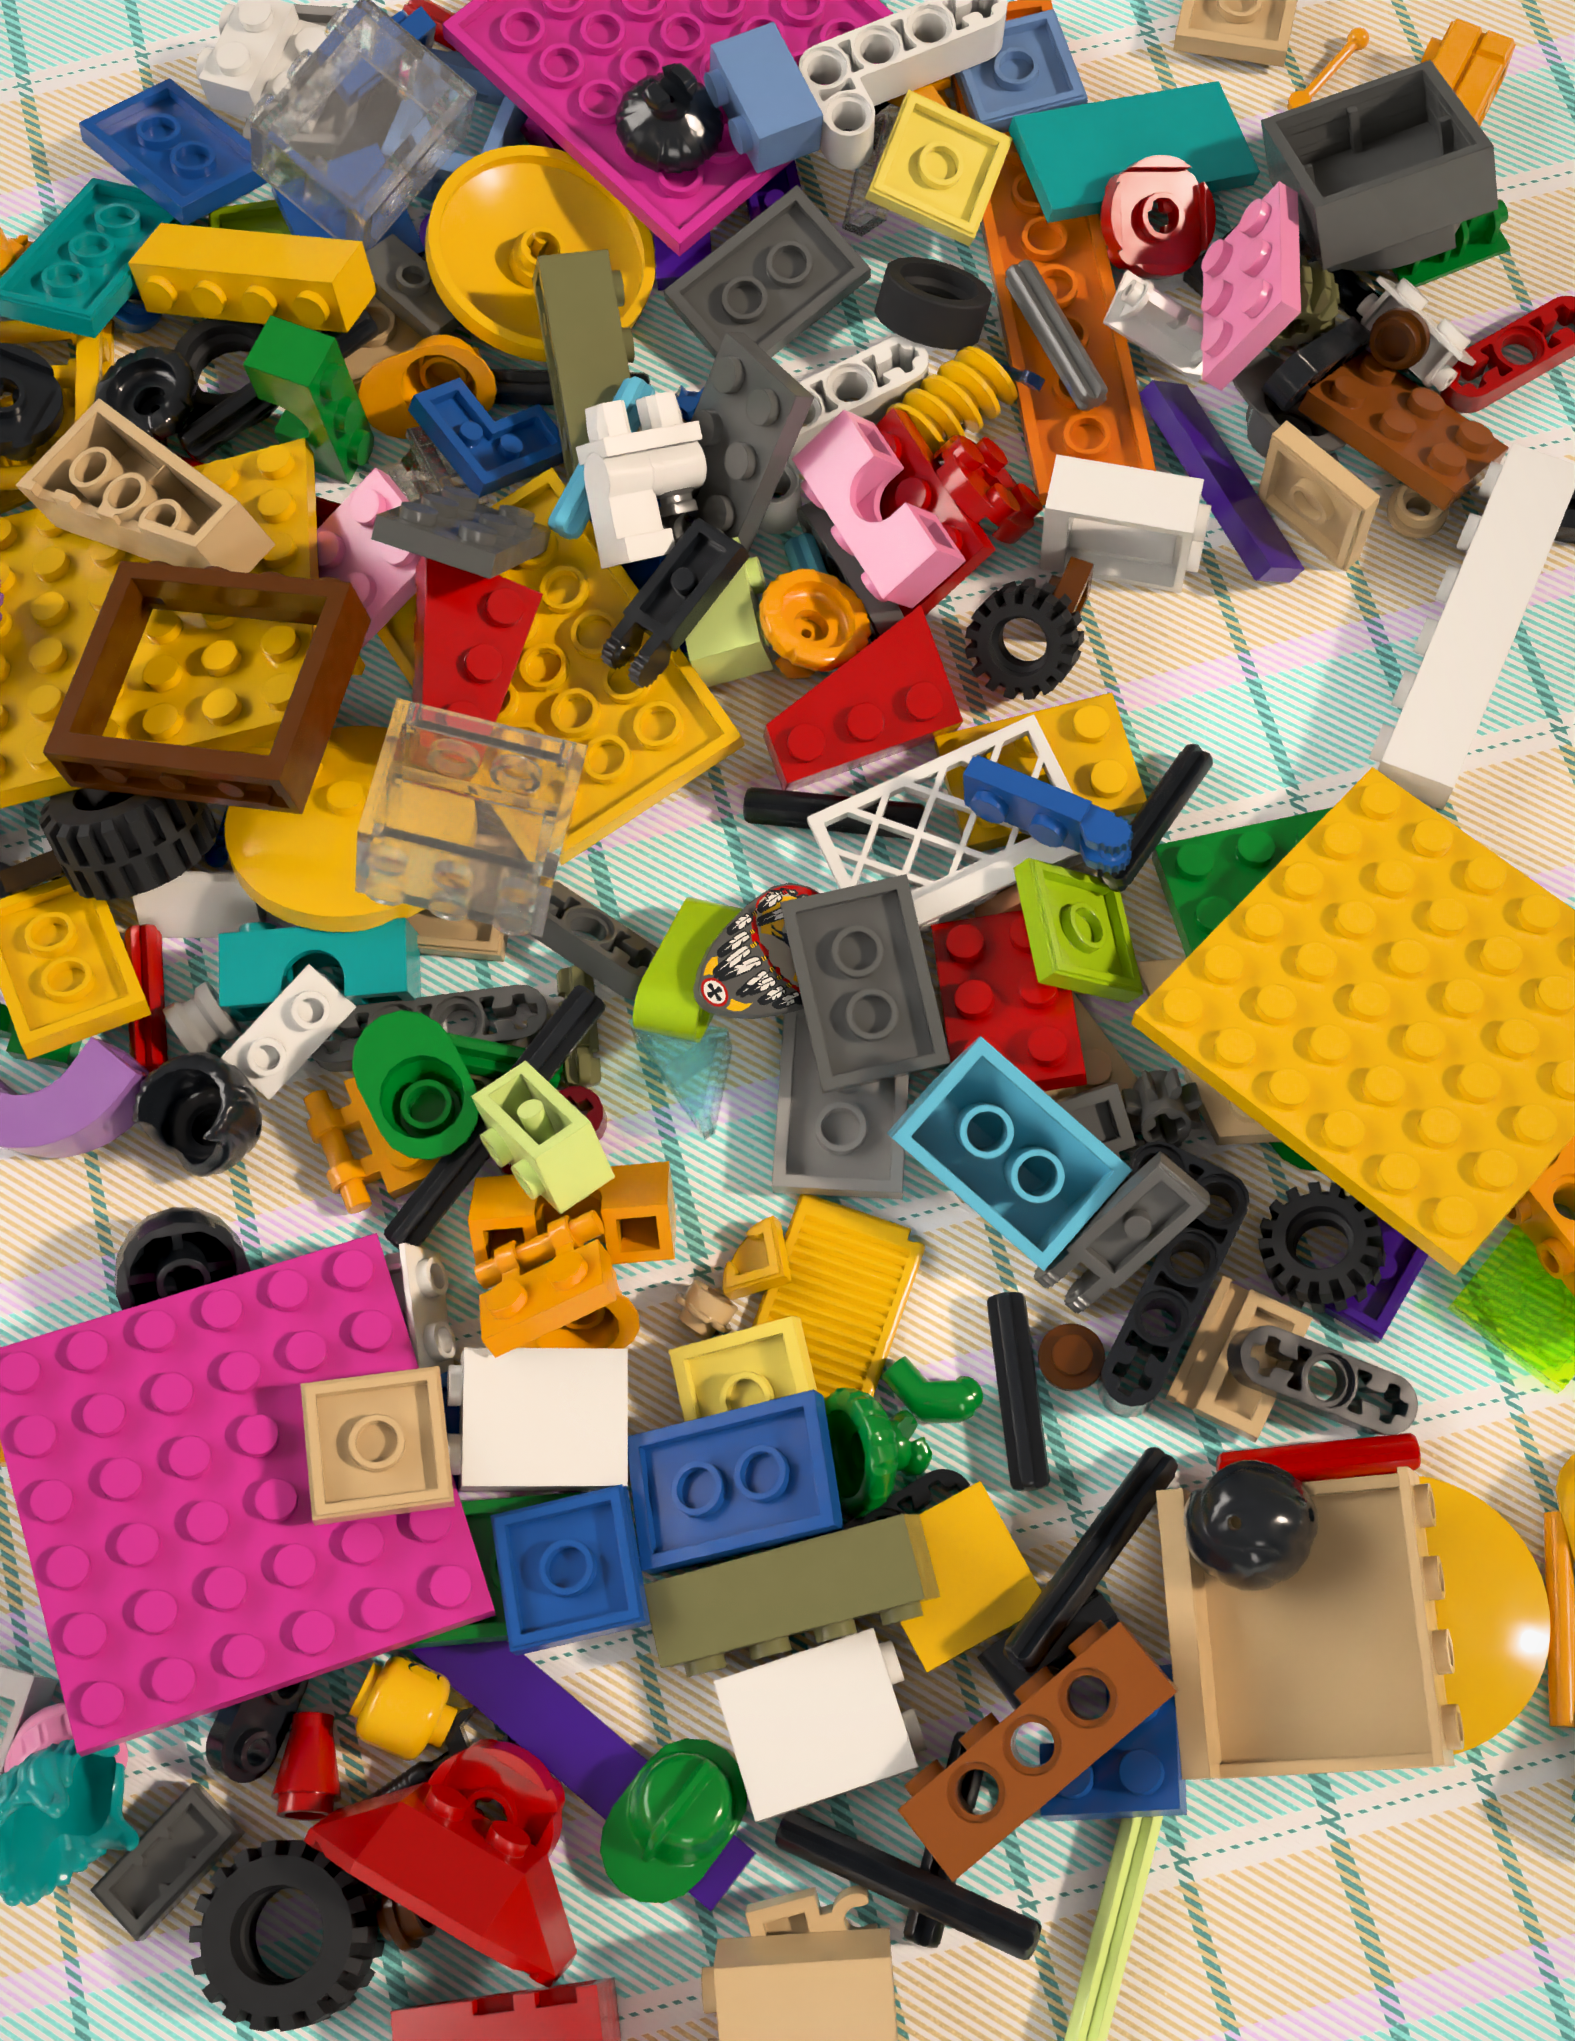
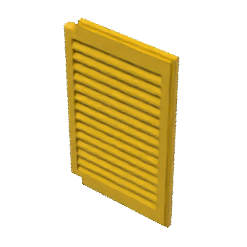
(846, 1287)

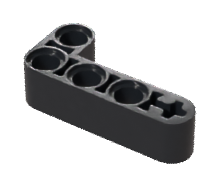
(1168, 1290)

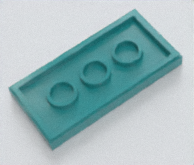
(1082, 146)
(79, 264)

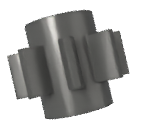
(1162, 1107)

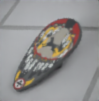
(750, 962)

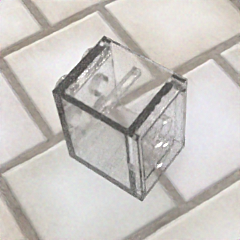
(360, 124)
(468, 818)

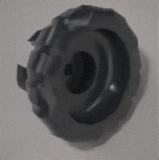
(669, 121)
(151, 390)

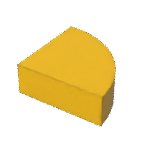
(758, 1261)

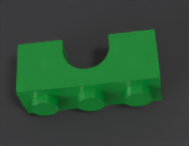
(313, 385)

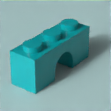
(265, 959)

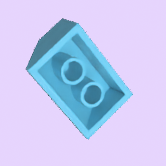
(1010, 1152)

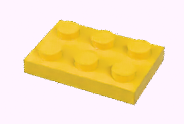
(1088, 747)
(64, 968)

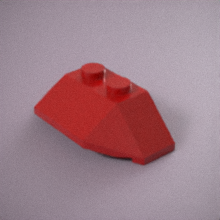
(456, 1872)

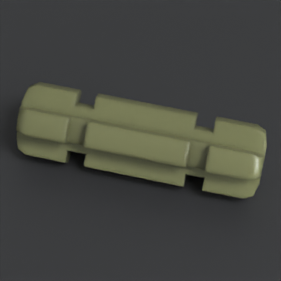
(580, 1066)

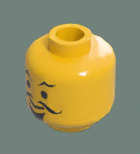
(403, 1708)

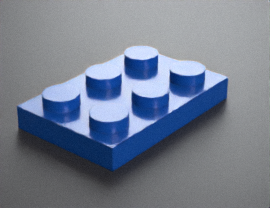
(174, 151)
(733, 1483)

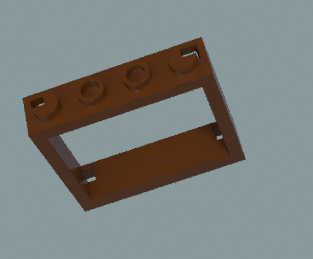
(202, 774)

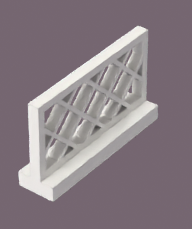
(961, 889)

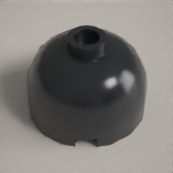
(176, 1254)

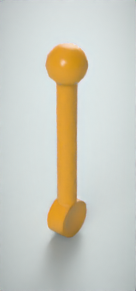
(1357, 40)

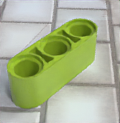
(666, 994)

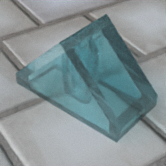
(691, 1071)

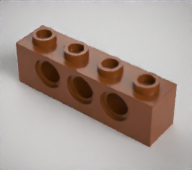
(963, 1835)

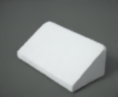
(198, 906)

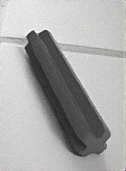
(1056, 335)

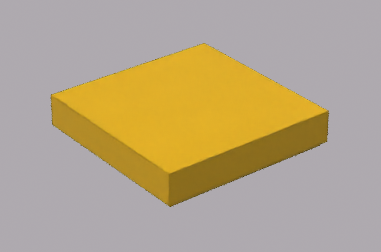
(978, 1578)

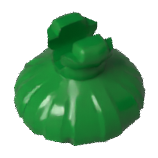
(870, 1449)

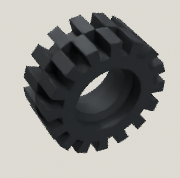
(1004, 668)
(1329, 1284)

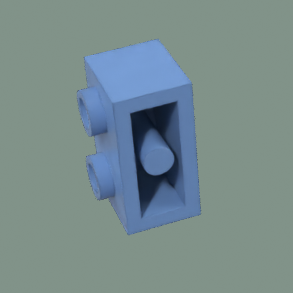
(764, 98)

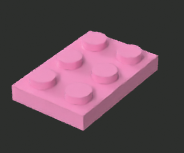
(1250, 285)
(377, 571)

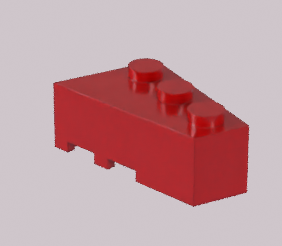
(468, 638)
(867, 709)
(539, 2014)

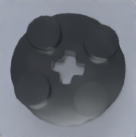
(36, 402)

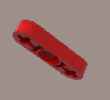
(1505, 376)

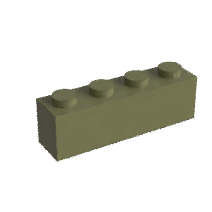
(581, 338)
(790, 1592)

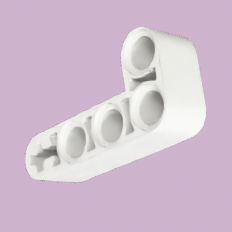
(957, 37)
(876, 378)

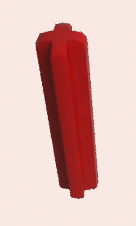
(148, 1034)
(1336, 1458)

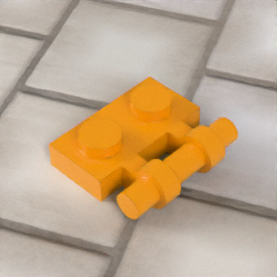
(350, 1175)
(550, 1296)

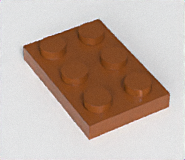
(1403, 429)

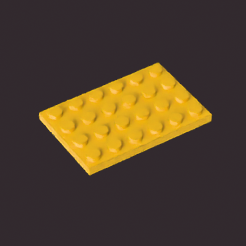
(637, 737)

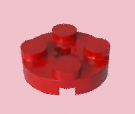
(1126, 224)
(984, 488)
(512, 1778)

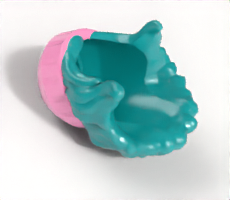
(57, 1807)

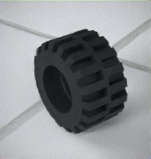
(124, 841)
(231, 1950)

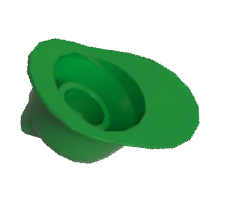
(415, 1085)
(673, 1820)

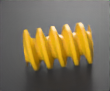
(955, 396)

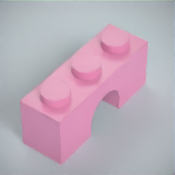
(845, 476)

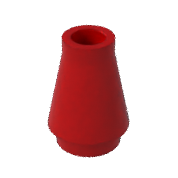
(309, 1770)

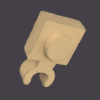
(803, 1914)

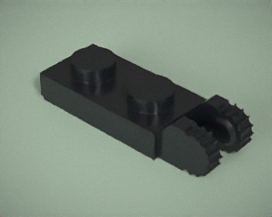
(673, 601)

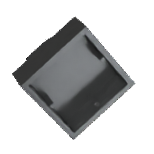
(1383, 170)

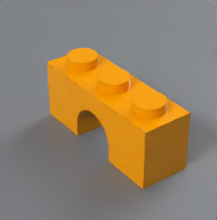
(633, 1207)

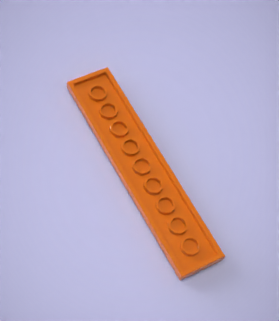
(1080, 277)

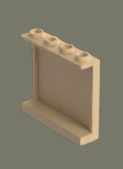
(1324, 1665)

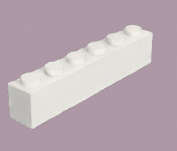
(1477, 624)

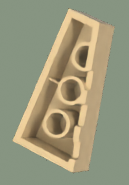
(140, 497)

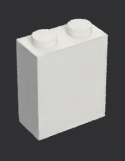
(540, 1419)
(819, 1724)

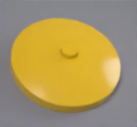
(507, 212)
(307, 861)
(1492, 1610)

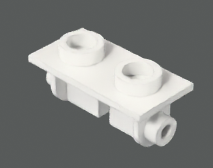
(1157, 325)
(1446, 339)
(289, 1031)
(420, 1290)

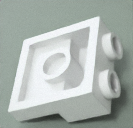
(253, 53)

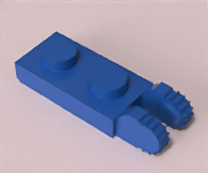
(1048, 814)

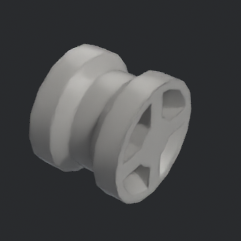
(201, 1020)

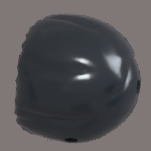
(200, 1112)
(1274, 1529)

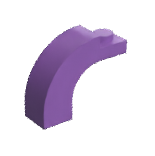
(78, 1110)

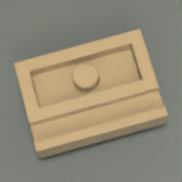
(1204, 1375)

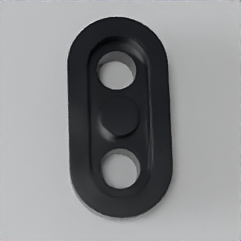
(256, 1723)

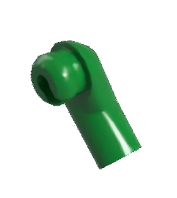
(933, 1400)

